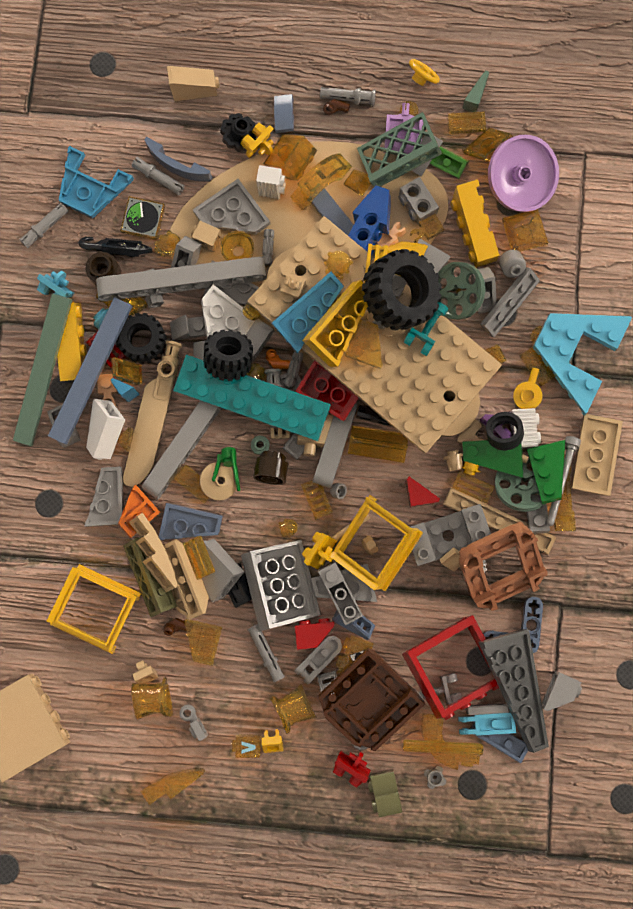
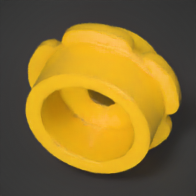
(470, 468)

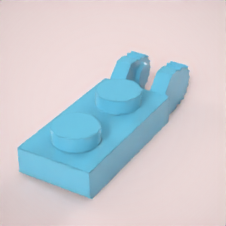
(489, 724)

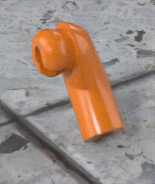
(275, 361)

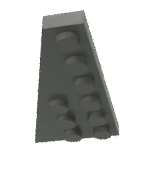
(515, 673)

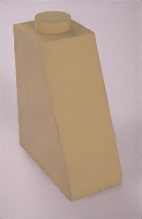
(192, 83)

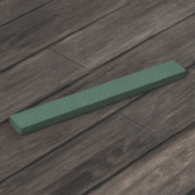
(42, 369)

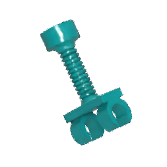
(441, 311)

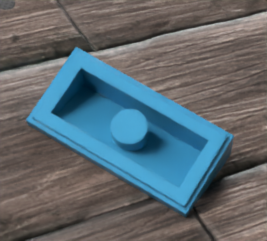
(125, 390)

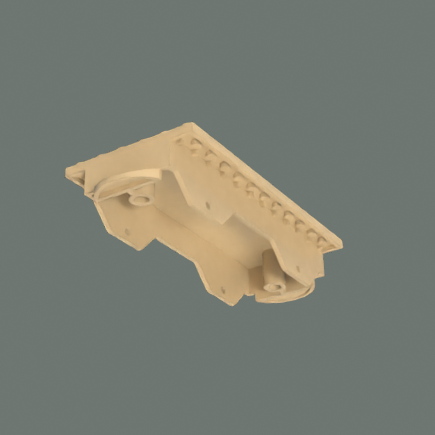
(410, 384)

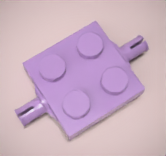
(395, 120)

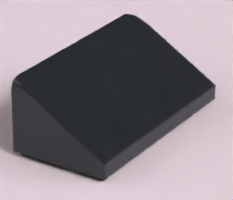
(368, 414)
(240, 591)

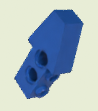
(372, 210)

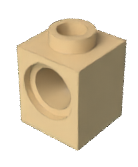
(207, 235)

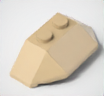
(190, 593)

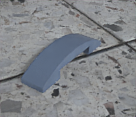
(194, 173)

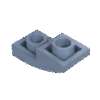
(283, 113)

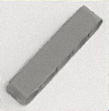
(333, 449)

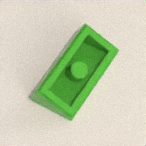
(450, 162)

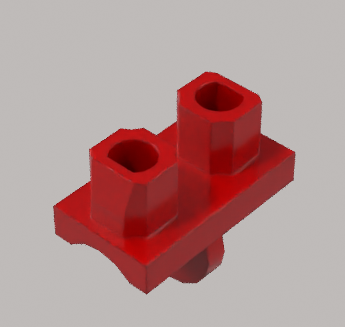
(353, 765)

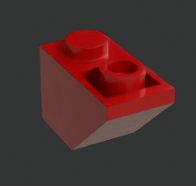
(311, 635)

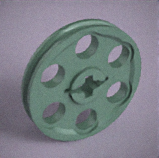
(461, 282)
(523, 491)

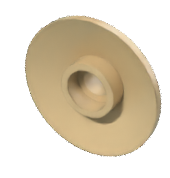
(214, 489)

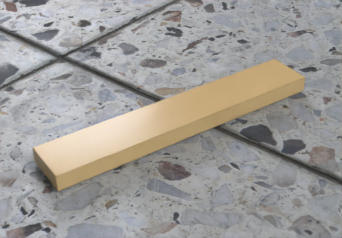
(495, 518)

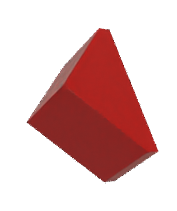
(418, 494)

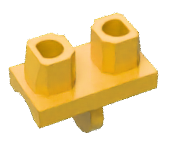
(253, 145)
(319, 553)

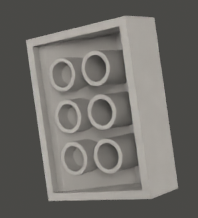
(280, 585)

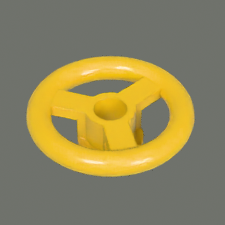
(423, 73)

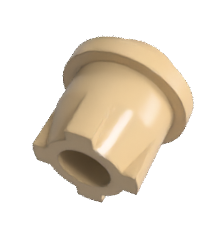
(454, 460)

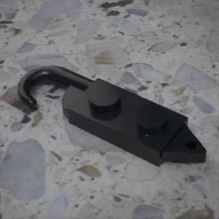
(116, 246)

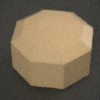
(369, 545)

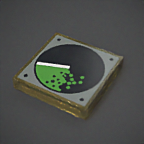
(142, 218)

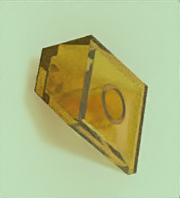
(486, 144)
(525, 231)

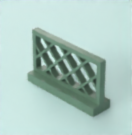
(408, 162)

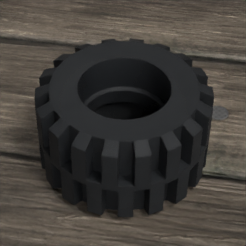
(149, 351)
(228, 355)

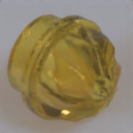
(288, 528)

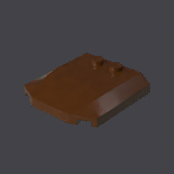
(369, 701)

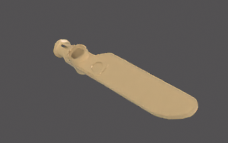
(151, 419)

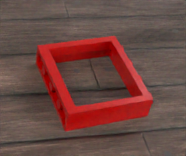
(422, 680)

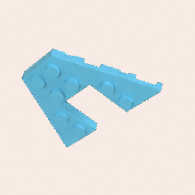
(559, 340)

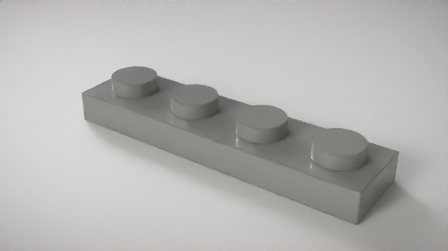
(510, 302)

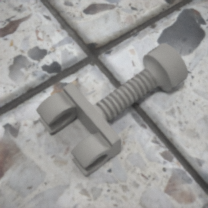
(450, 698)

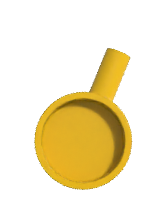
(528, 394)

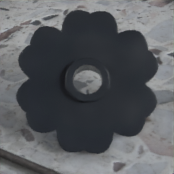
(235, 130)

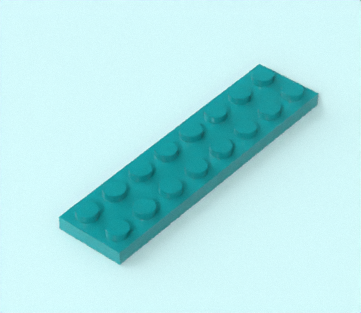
(254, 399)

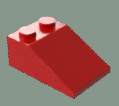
(325, 387)

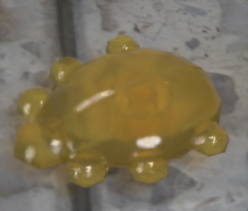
(167, 243)
(338, 263)

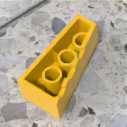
(474, 224)
(334, 330)
(72, 346)

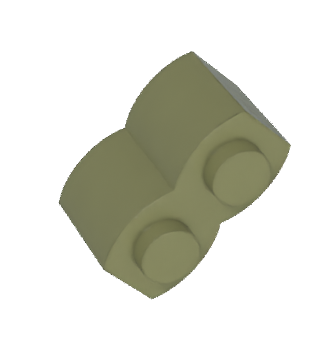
(385, 792)

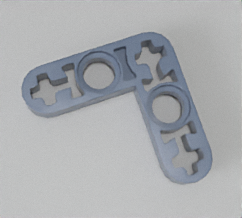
(535, 634)

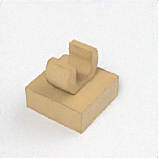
(293, 286)
(145, 674)

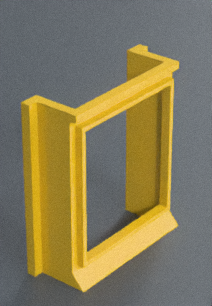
(398, 557)
(66, 592)

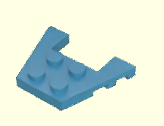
(86, 193)

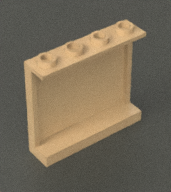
(27, 726)

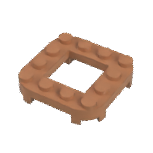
(529, 577)

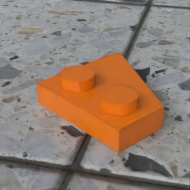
(135, 505)

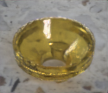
(236, 239)

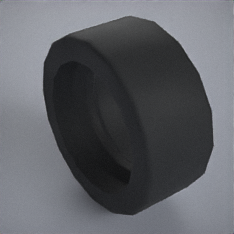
(504, 418)

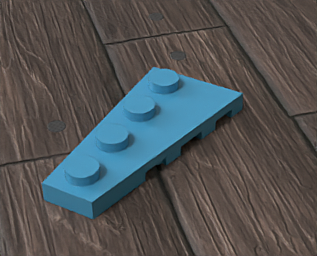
(307, 311)

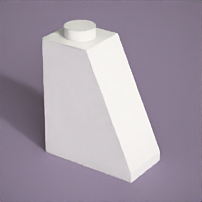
(104, 429)

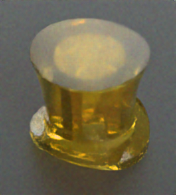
(151, 699)
(293, 708)

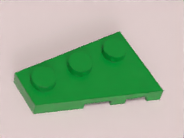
(483, 454)
(548, 467)

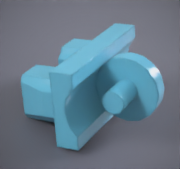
(56, 283)

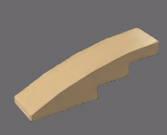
(157, 558)

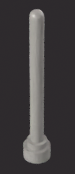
(571, 446)

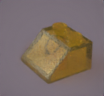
(291, 155)

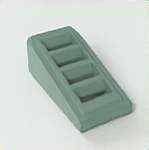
(474, 97)

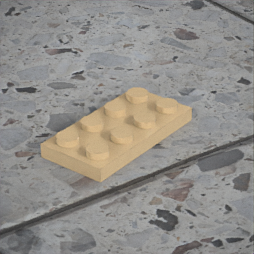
(596, 455)

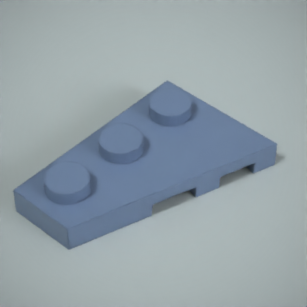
(188, 522)

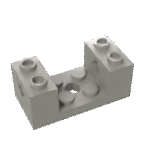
(466, 525)

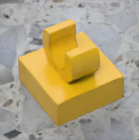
(272, 744)

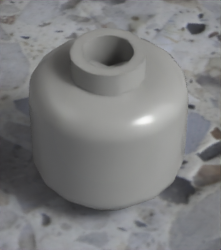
(512, 263)

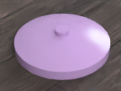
(523, 173)

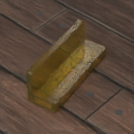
(378, 444)

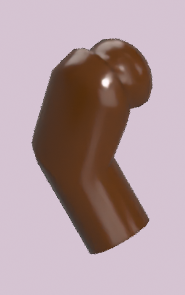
(334, 106)
(173, 626)

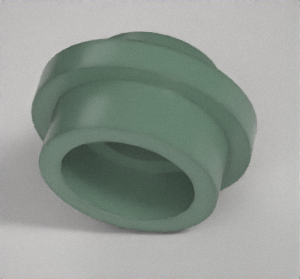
(255, 449)

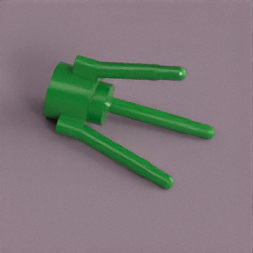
(228, 458)

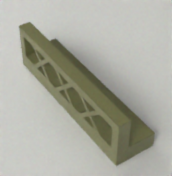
(155, 593)

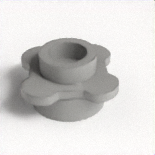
(440, 780)

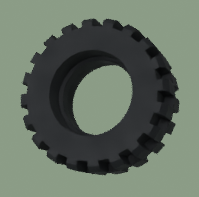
(422, 283)

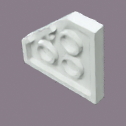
(223, 313)

